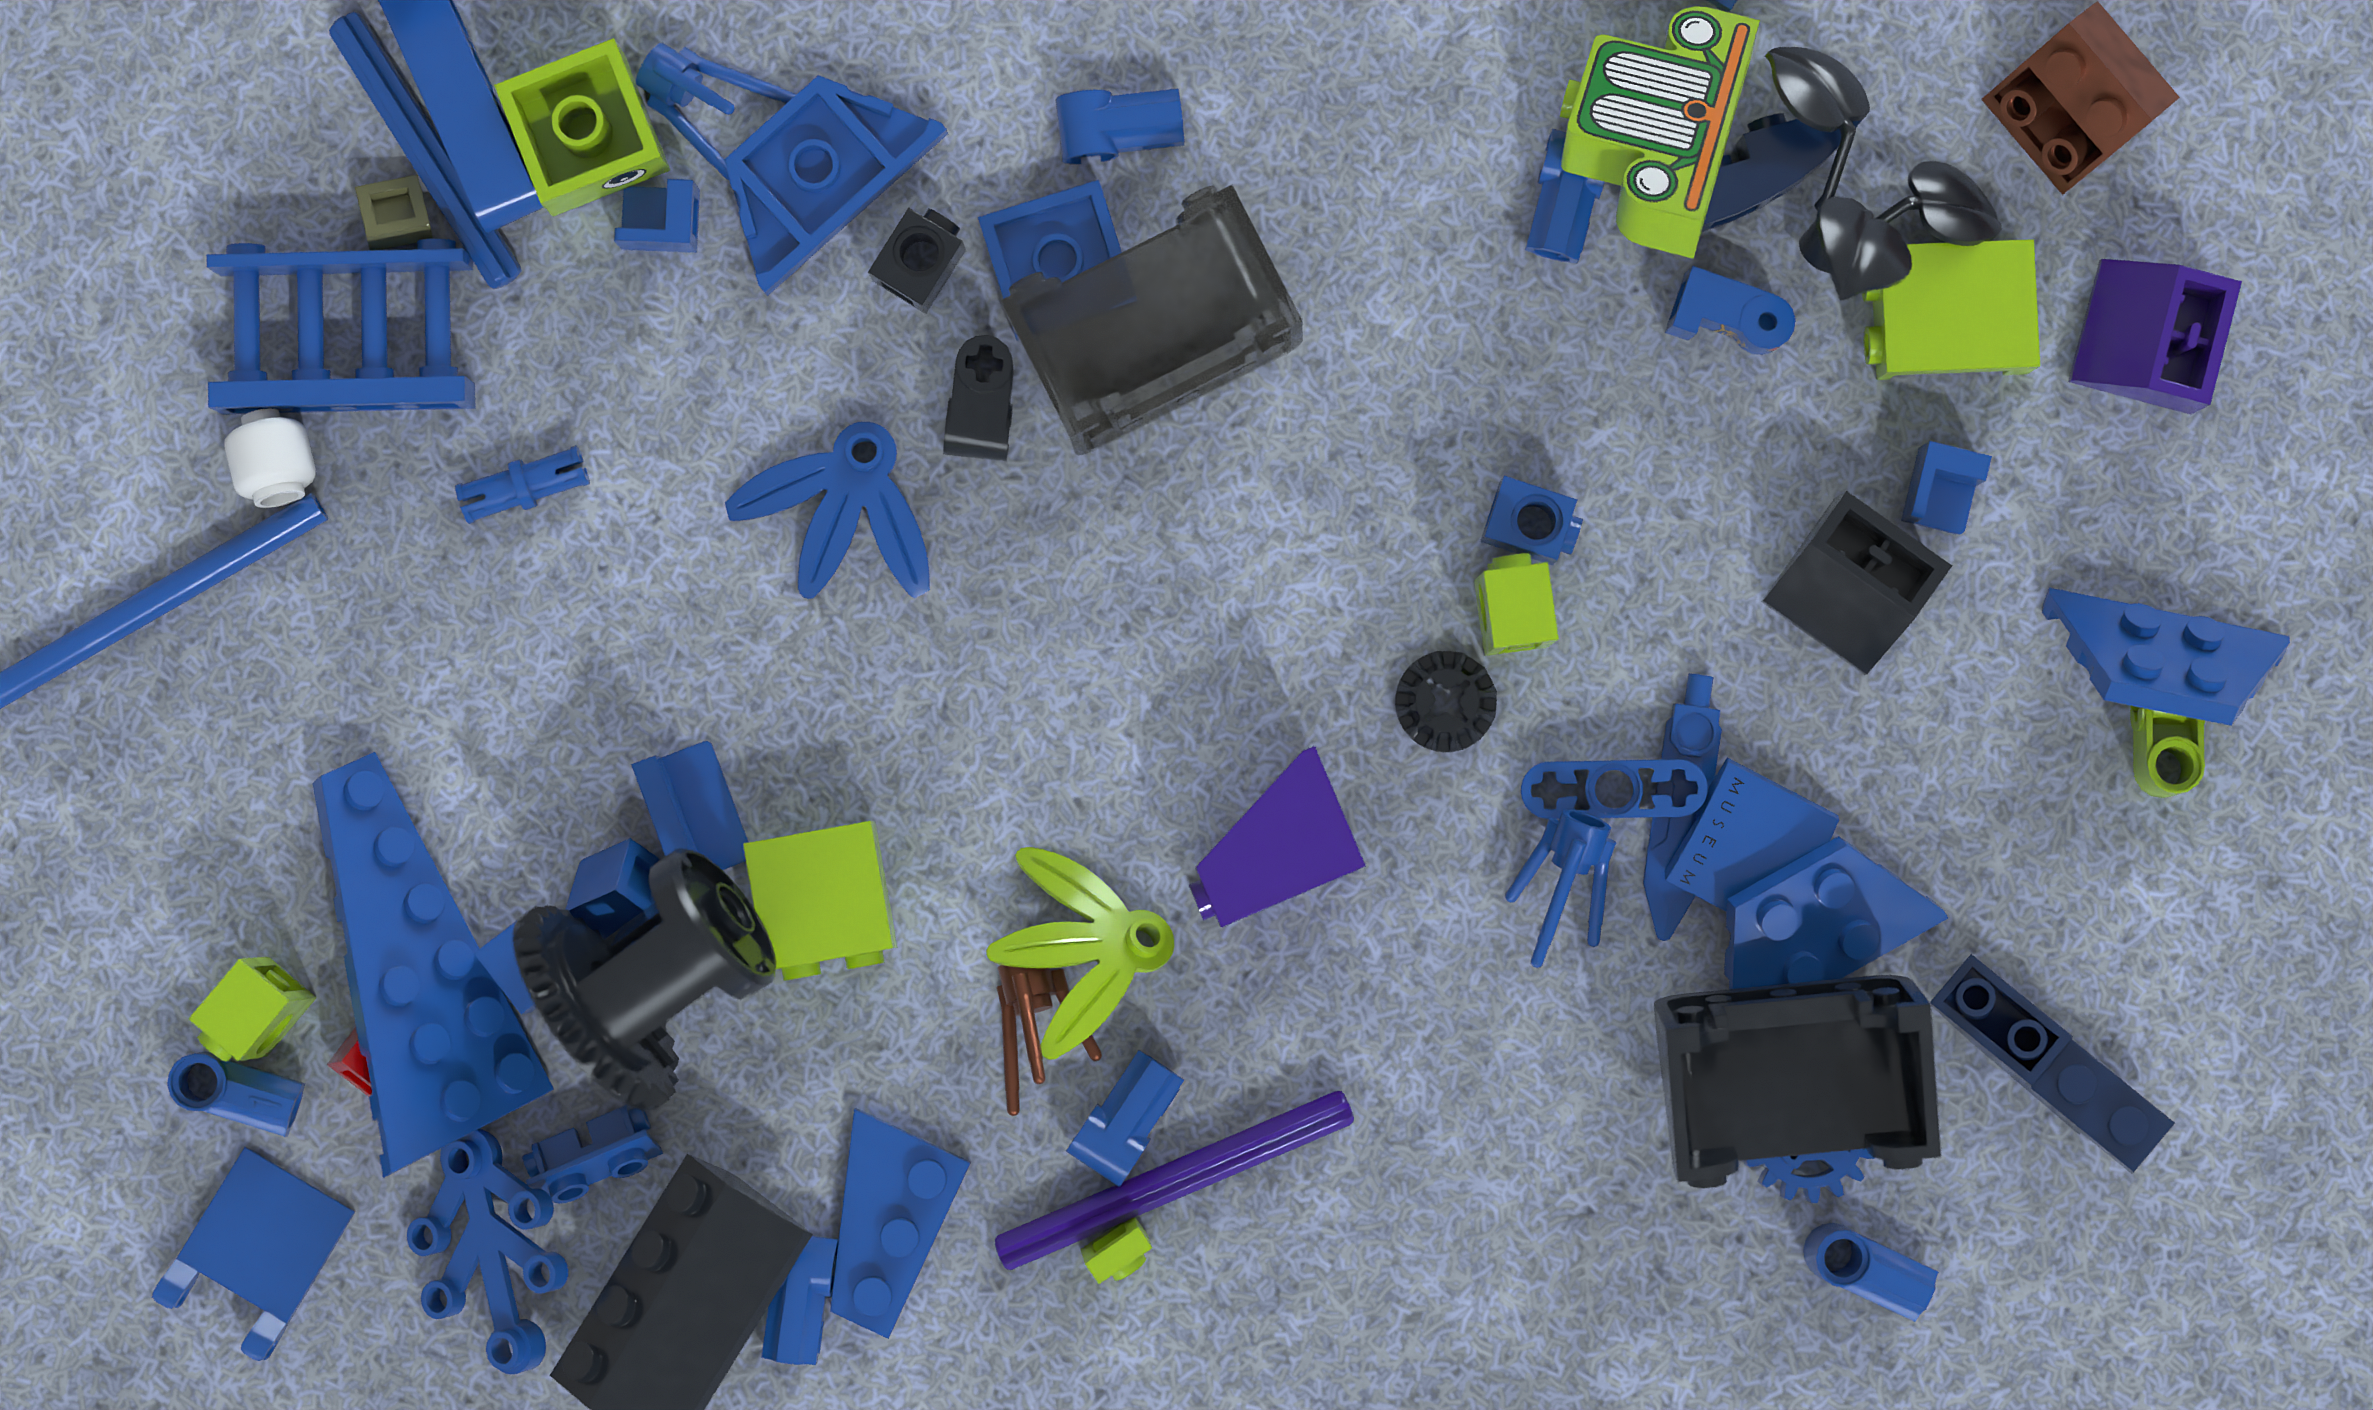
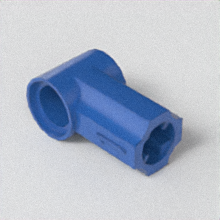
(1108, 125)
(1562, 207)
(241, 1093)
(1119, 1128)
(1873, 1271)
(798, 1307)

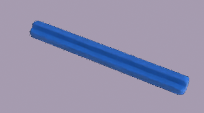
(422, 147)

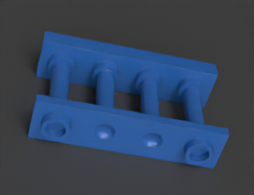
(311, 384)

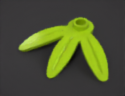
(1106, 940)

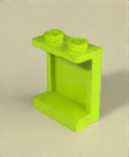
(1958, 312)

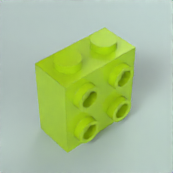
(822, 897)

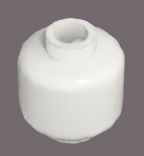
(270, 458)

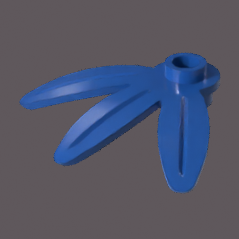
(834, 523)

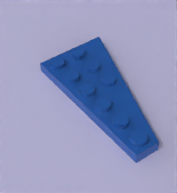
(423, 1005)

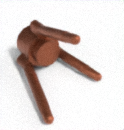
(1022, 995)

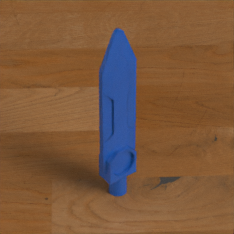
(1692, 736)

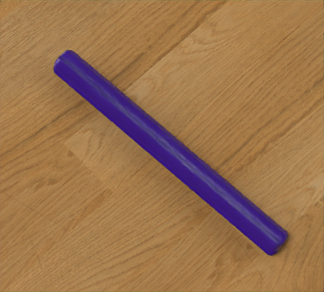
(1174, 1180)

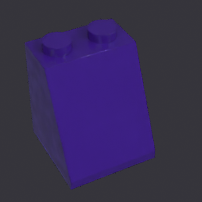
(1279, 847)

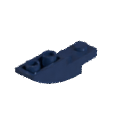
(1771, 163)
(2051, 1064)

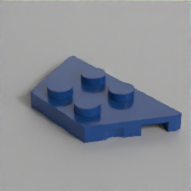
(819, 170)
(2166, 657)
(1821, 919)

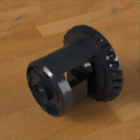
(617, 993)

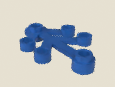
(487, 1242)

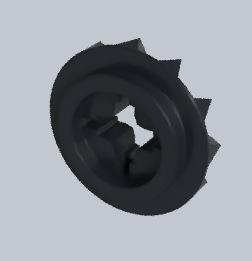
(1415, 698)

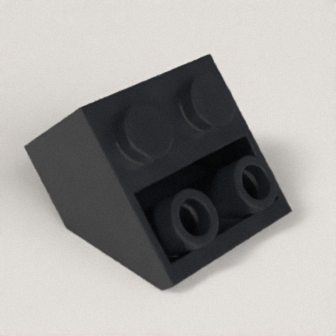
(1856, 582)

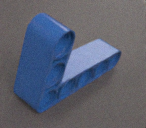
(464, 109)

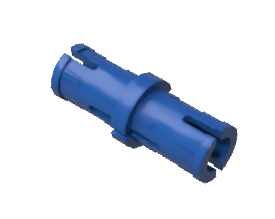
(522, 484)

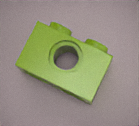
(1515, 605)
(250, 1010)

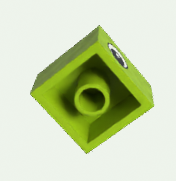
(582, 127)

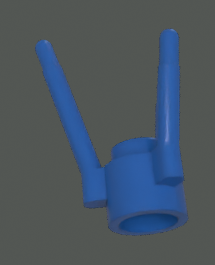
(674, 79)
(1577, 844)

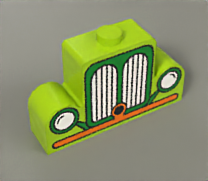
(1660, 122)

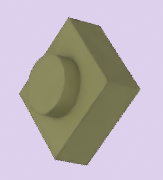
(393, 212)

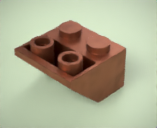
(2080, 97)

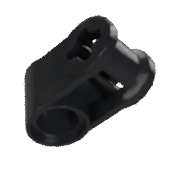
(978, 411)

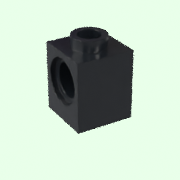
(912, 286)

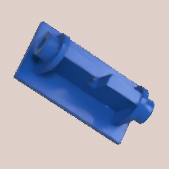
(618, 1150)

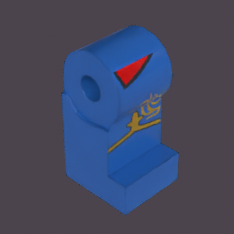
(1732, 308)

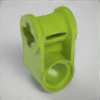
(2171, 733)

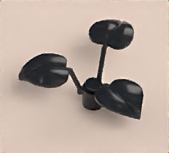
(1845, 237)

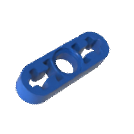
(1662, 773)

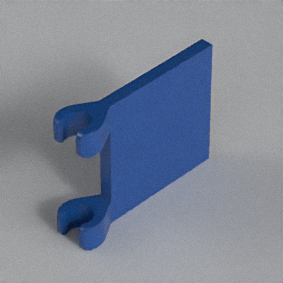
(261, 1241)

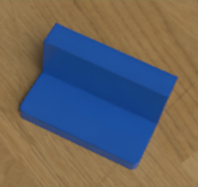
(692, 804)

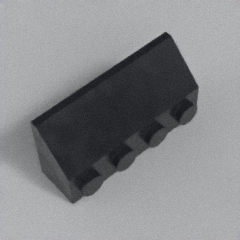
(682, 1296)

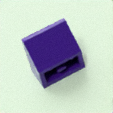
(2155, 333)

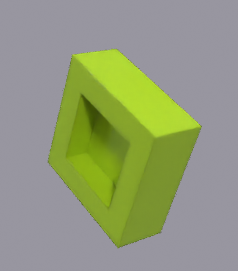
(1117, 1251)

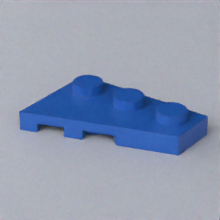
(889, 1219)

